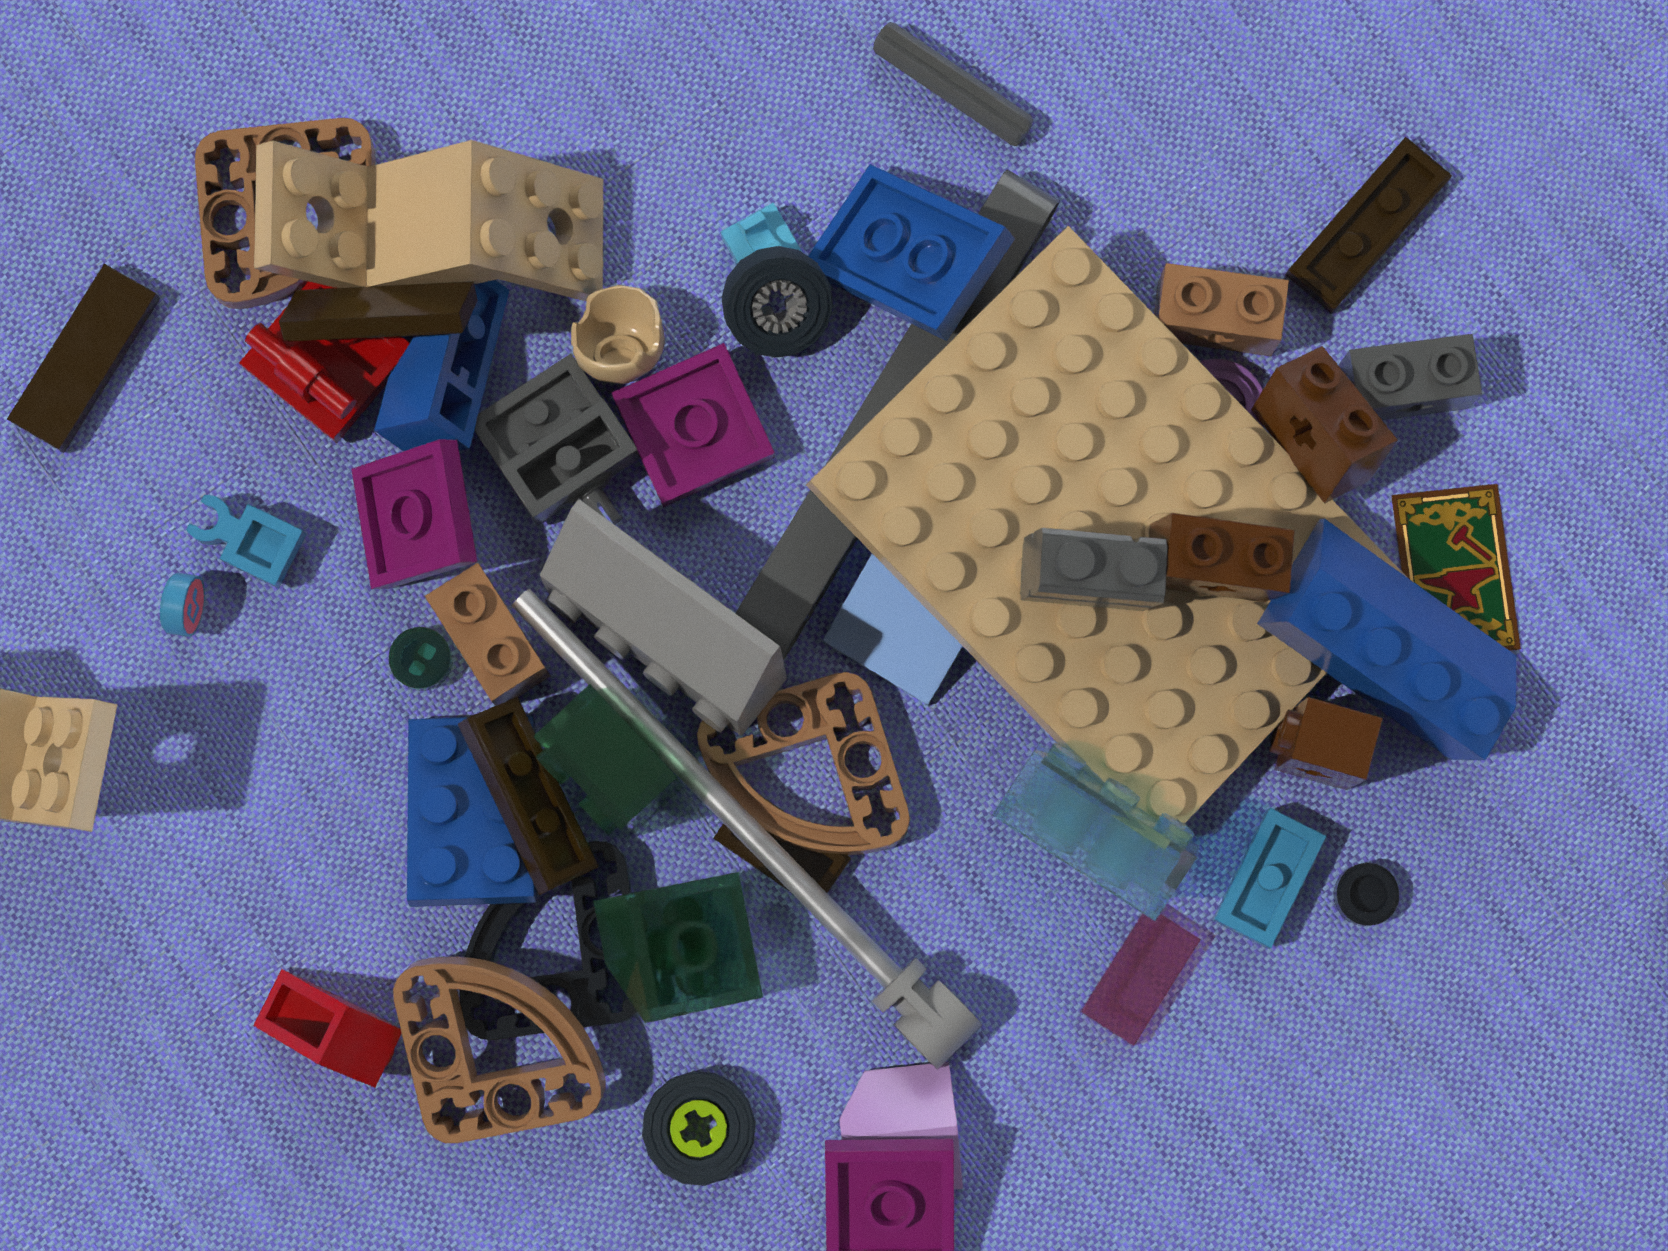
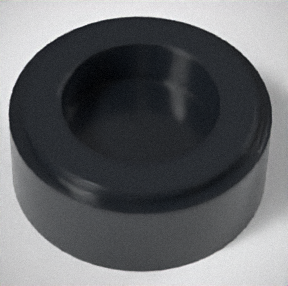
(1366, 894)

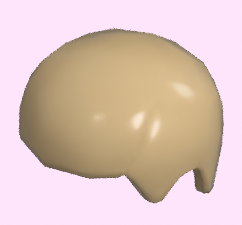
(618, 334)

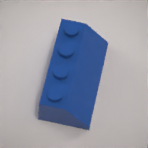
(1395, 645)

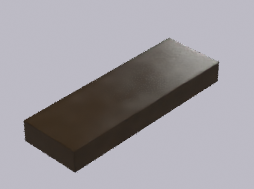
(1368, 225)
(378, 311)
(83, 358)
(527, 796)

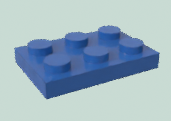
(910, 251)
(454, 829)

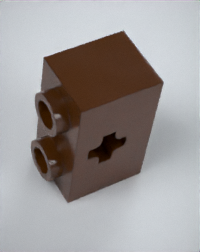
(1323, 424)
(1225, 557)
(1325, 743)

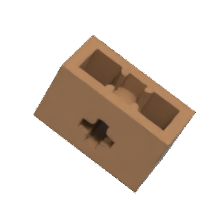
(1222, 308)
(487, 635)

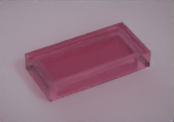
(1139, 976)

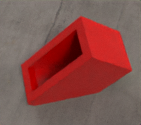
(328, 1029)

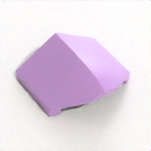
(904, 1105)

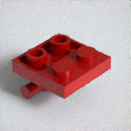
(322, 378)

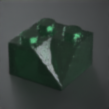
(608, 761)
(680, 947)

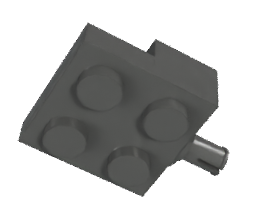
(557, 442)

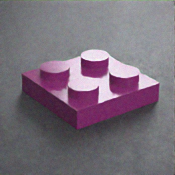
(693, 425)
(414, 514)
(889, 1195)

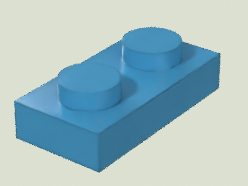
(1269, 878)

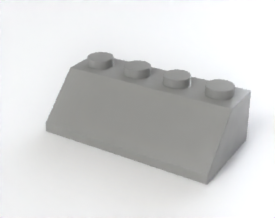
(662, 621)

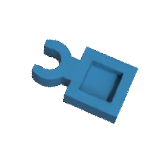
(255, 542)

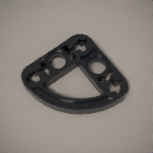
(580, 984)

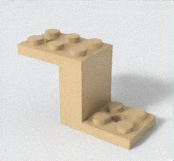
(429, 219)
(52, 759)

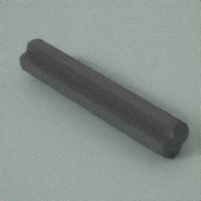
(952, 84)

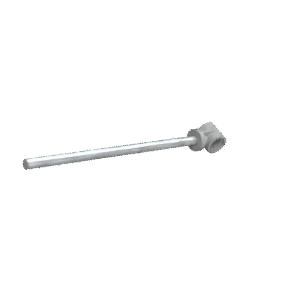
(930, 1016)

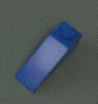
(443, 378)

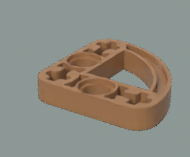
(242, 142)
(818, 725)
(460, 1079)

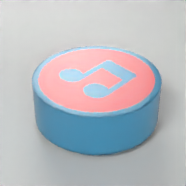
(182, 604)

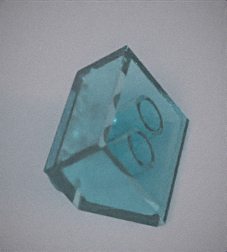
(1098, 829)

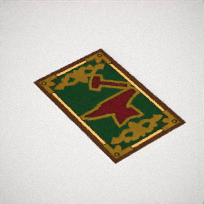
(1458, 553)

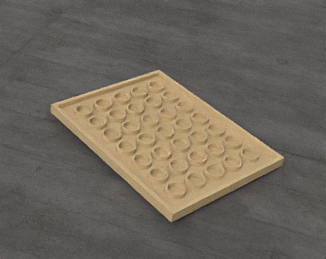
(1096, 420)

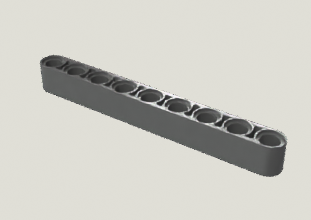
(816, 539)

